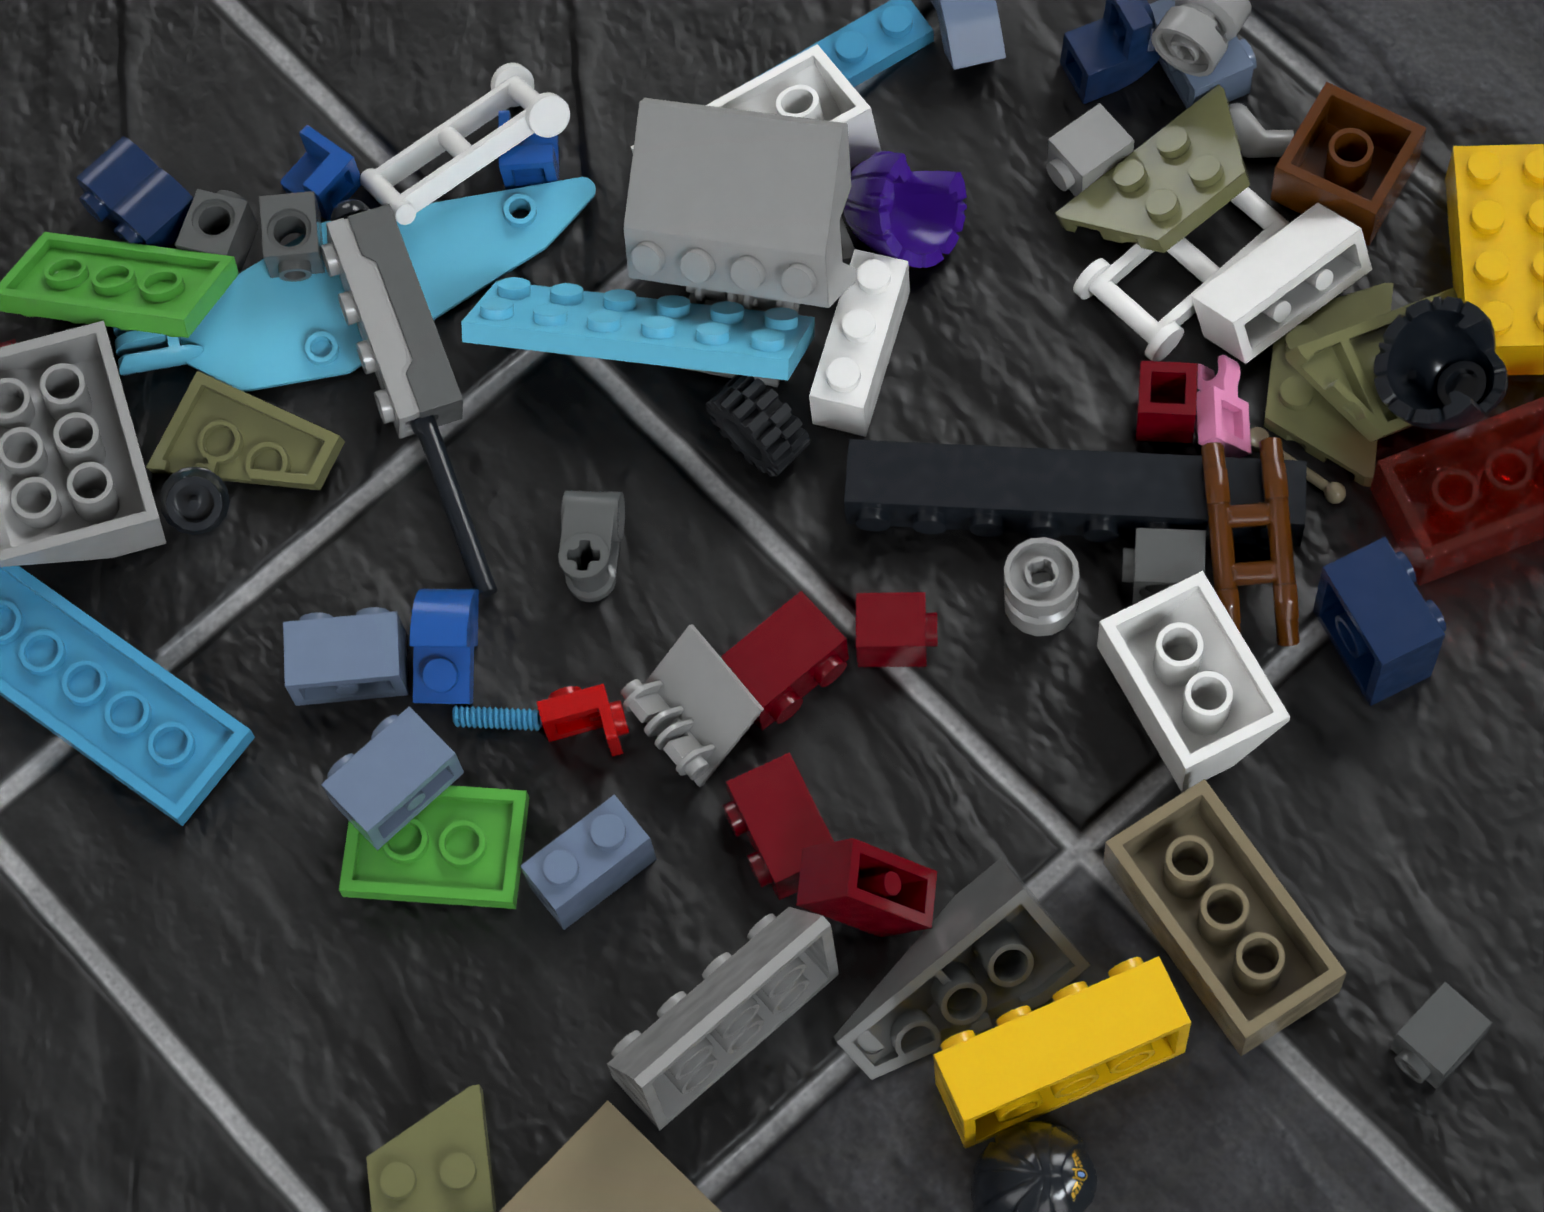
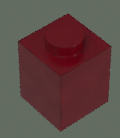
(1166, 401)
(894, 629)

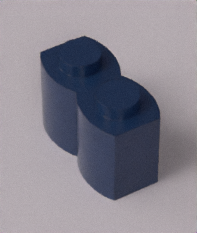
(134, 196)

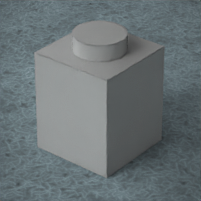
(1087, 150)

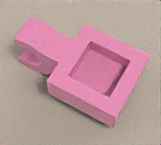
(1220, 412)

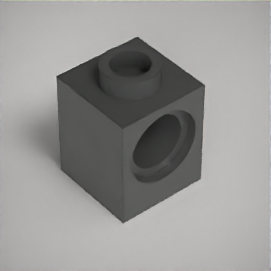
(214, 211)
(287, 215)
(1162, 559)
(1439, 1037)

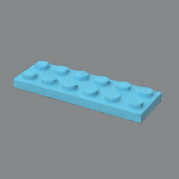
(640, 329)

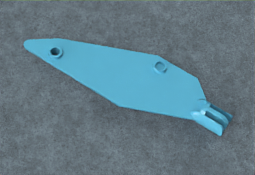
(295, 332)

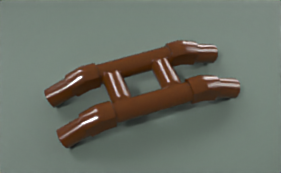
(1274, 514)

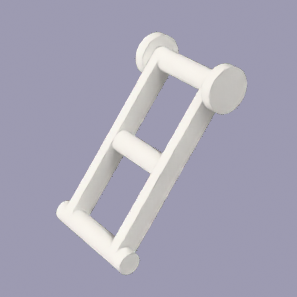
(510, 87)
(1163, 336)

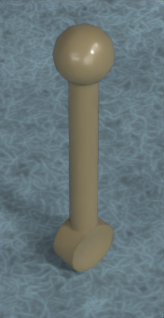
(1333, 492)

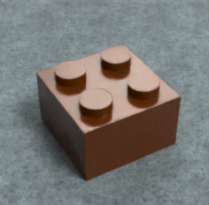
(1348, 159)

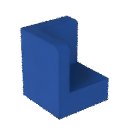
(530, 161)
(324, 170)

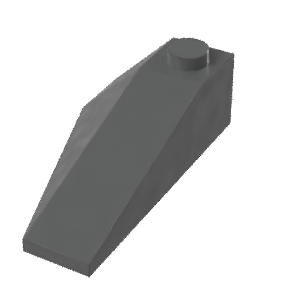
(978, 961)

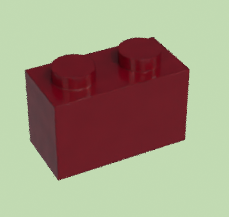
(788, 658)
(778, 819)
(866, 887)

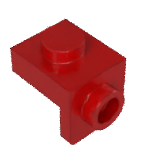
(580, 710)

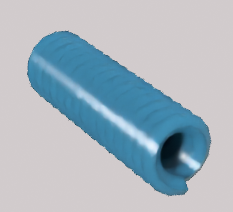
(496, 718)

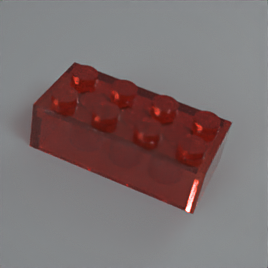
(1466, 492)

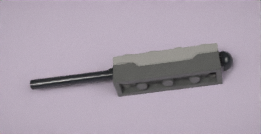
(403, 352)

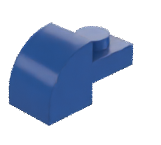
(444, 642)

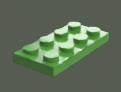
(117, 284)

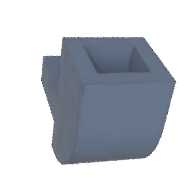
(970, 31)

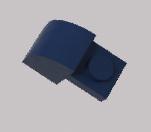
(1110, 50)

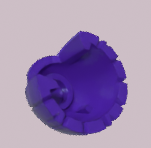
(905, 210)

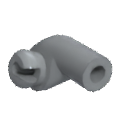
(1254, 139)

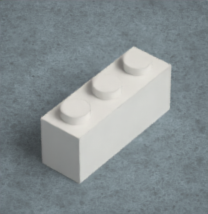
(1281, 282)
(860, 344)

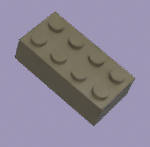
(1223, 917)

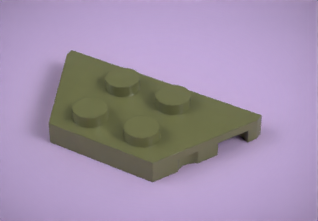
(1167, 181)
(1344, 374)
(1299, 411)
(437, 1162)

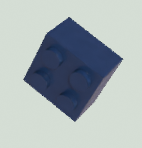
(1379, 620)

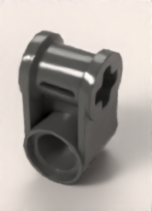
(591, 537)

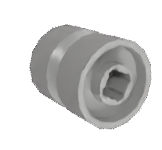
(1198, 33)
(1041, 586)

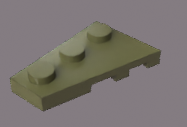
(244, 439)

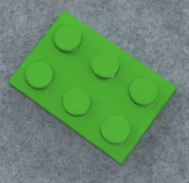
(451, 853)

